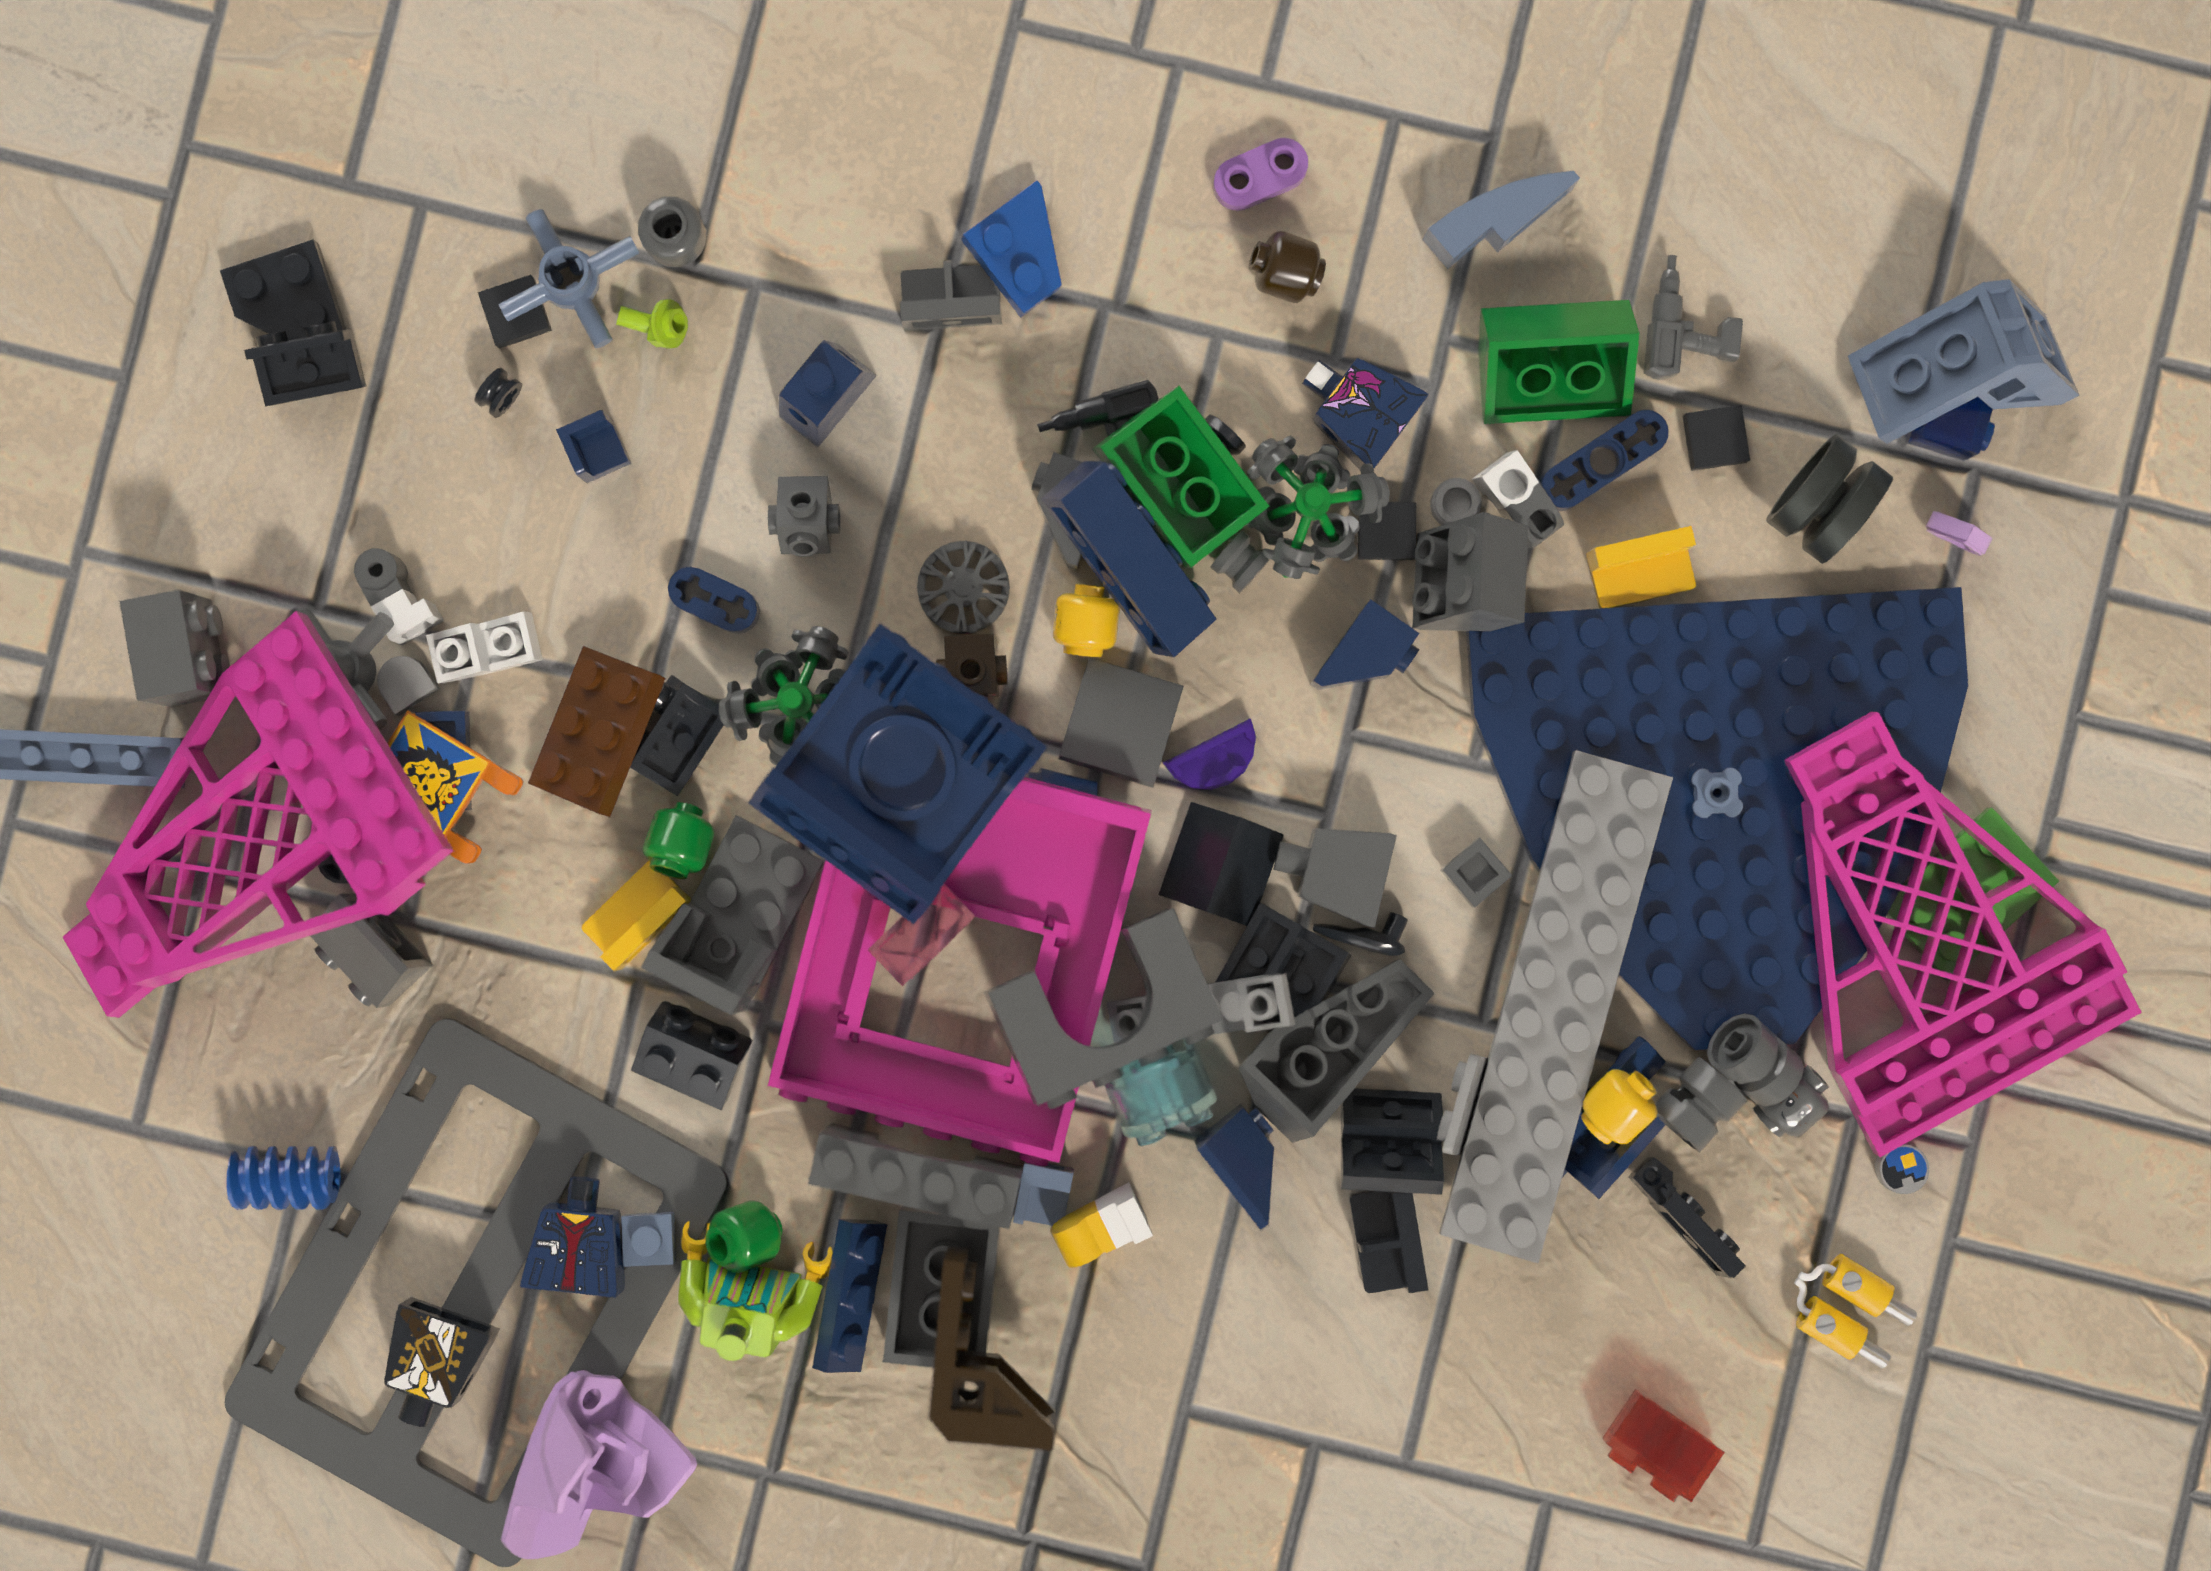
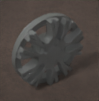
(963, 587)

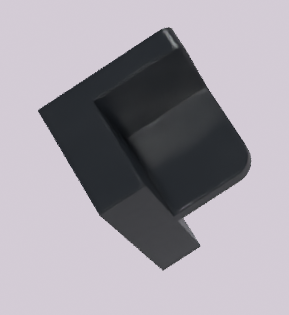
(1388, 1241)

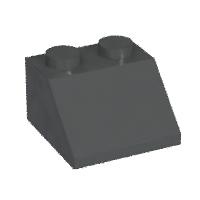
(371, 955)

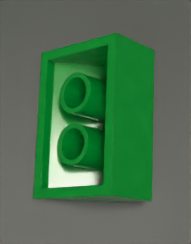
(1557, 361)
(1182, 476)

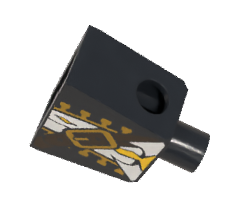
(434, 1357)

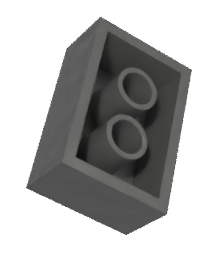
(917, 1281)

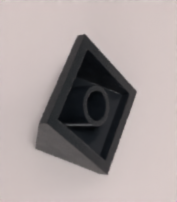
(1220, 863)

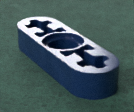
(1640, 452)

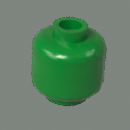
(678, 840)
(744, 1236)

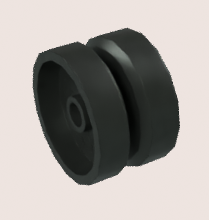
(1834, 502)

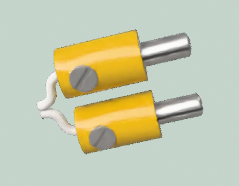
(1861, 1289)

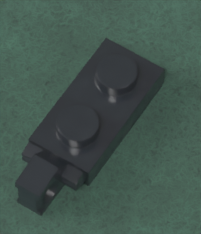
(1684, 1217)

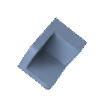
(1043, 1193)

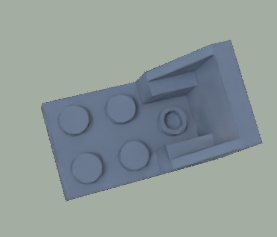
(1973, 346)

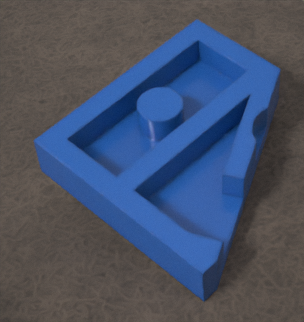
(1018, 250)

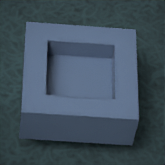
(648, 1239)

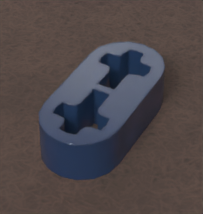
(708, 610)

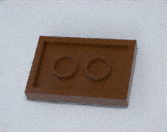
(596, 731)

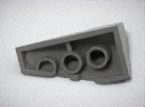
(1312, 1067)

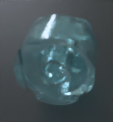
(1162, 1095)

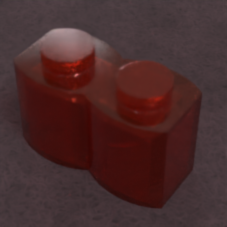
(1661, 1446)

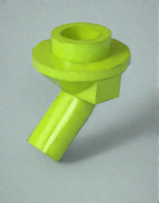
(663, 327)

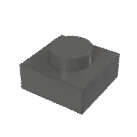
(1476, 872)

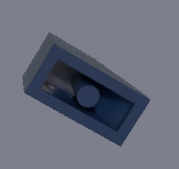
(1369, 649)

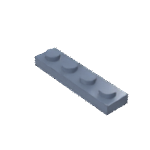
(85, 757)

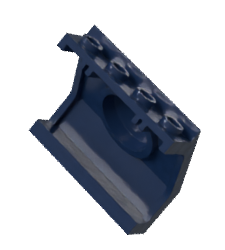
(897, 773)

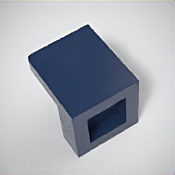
(593, 446)

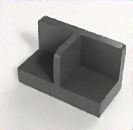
(948, 298)

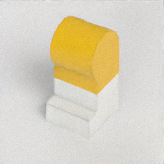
(1101, 1227)

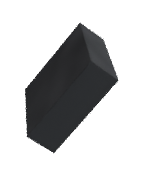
(520, 328)
(1716, 438)
(1391, 537)

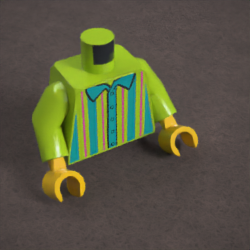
(749, 1308)

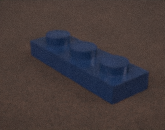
(849, 1296)

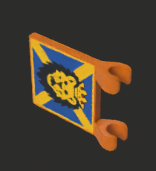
(447, 776)

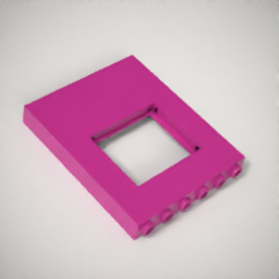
(1038, 863)

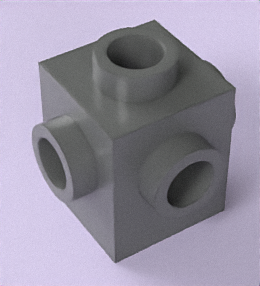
(804, 515)

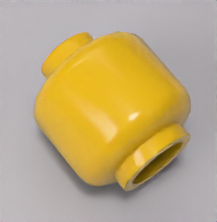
(1086, 621)
(1619, 1106)

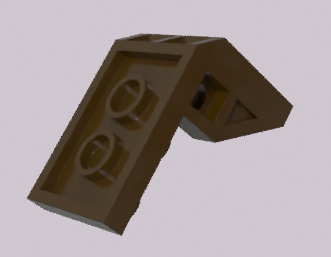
(1004, 1405)

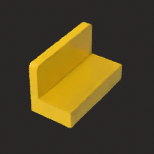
(1642, 568)
(634, 916)

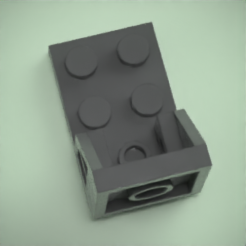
(736, 918)

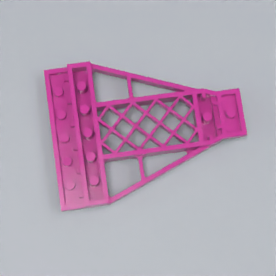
(333, 766)
(1975, 1040)

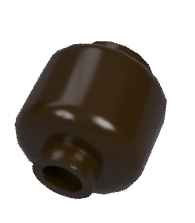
(1287, 267)

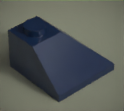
(1242, 1159)

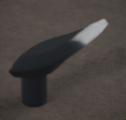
(1383, 943)

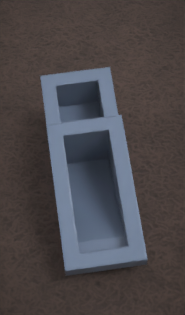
(1497, 215)

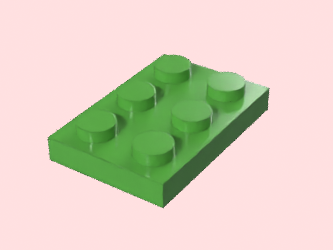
(1989, 873)

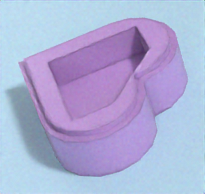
(1958, 533)

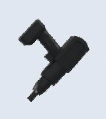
(1108, 409)

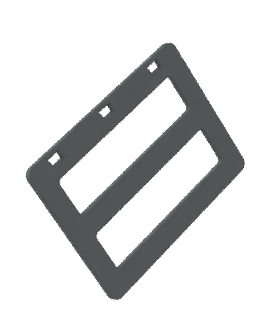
(571, 1124)

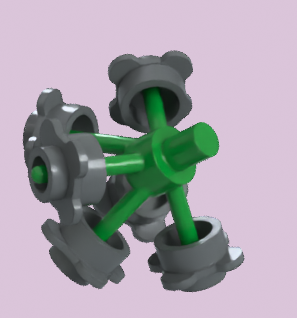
(1319, 478)
(780, 678)

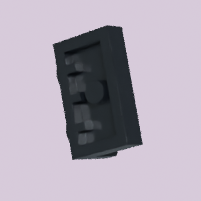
(677, 735)

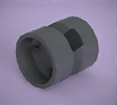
(1755, 1060)
(1699, 1104)

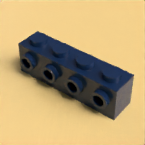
(1130, 557)

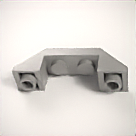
(1244, 1004)

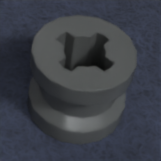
(1240, 562)

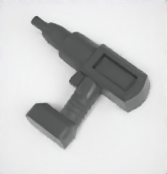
(1670, 334)

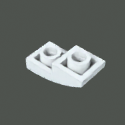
(484, 647)

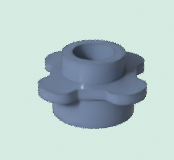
(1706, 782)

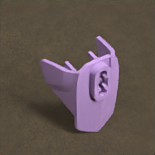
(590, 1454)

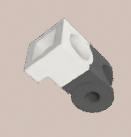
(1520, 497)
(386, 589)

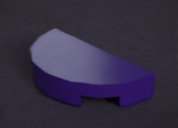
(1216, 760)

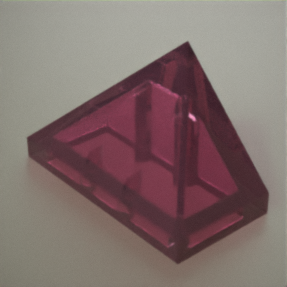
(910, 947)

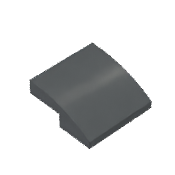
(1121, 722)

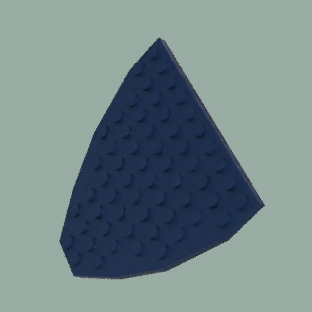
(1716, 689)

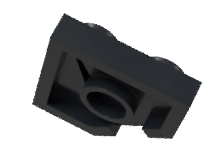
(283, 291)

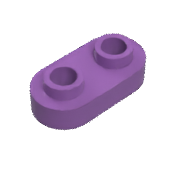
(1262, 174)

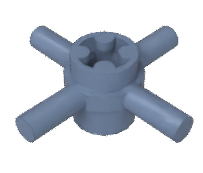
(577, 295)

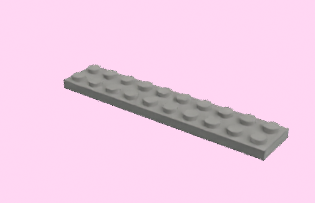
(1555, 1006)

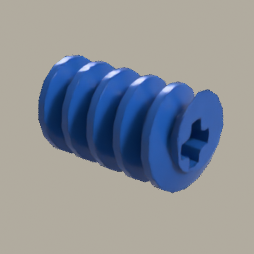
(284, 1180)

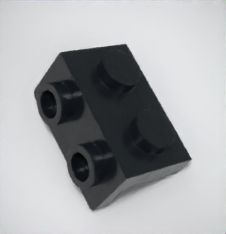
(307, 365)
(691, 1054)

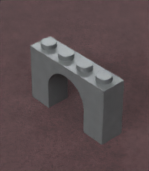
(1175, 1008)
(862, 1166)

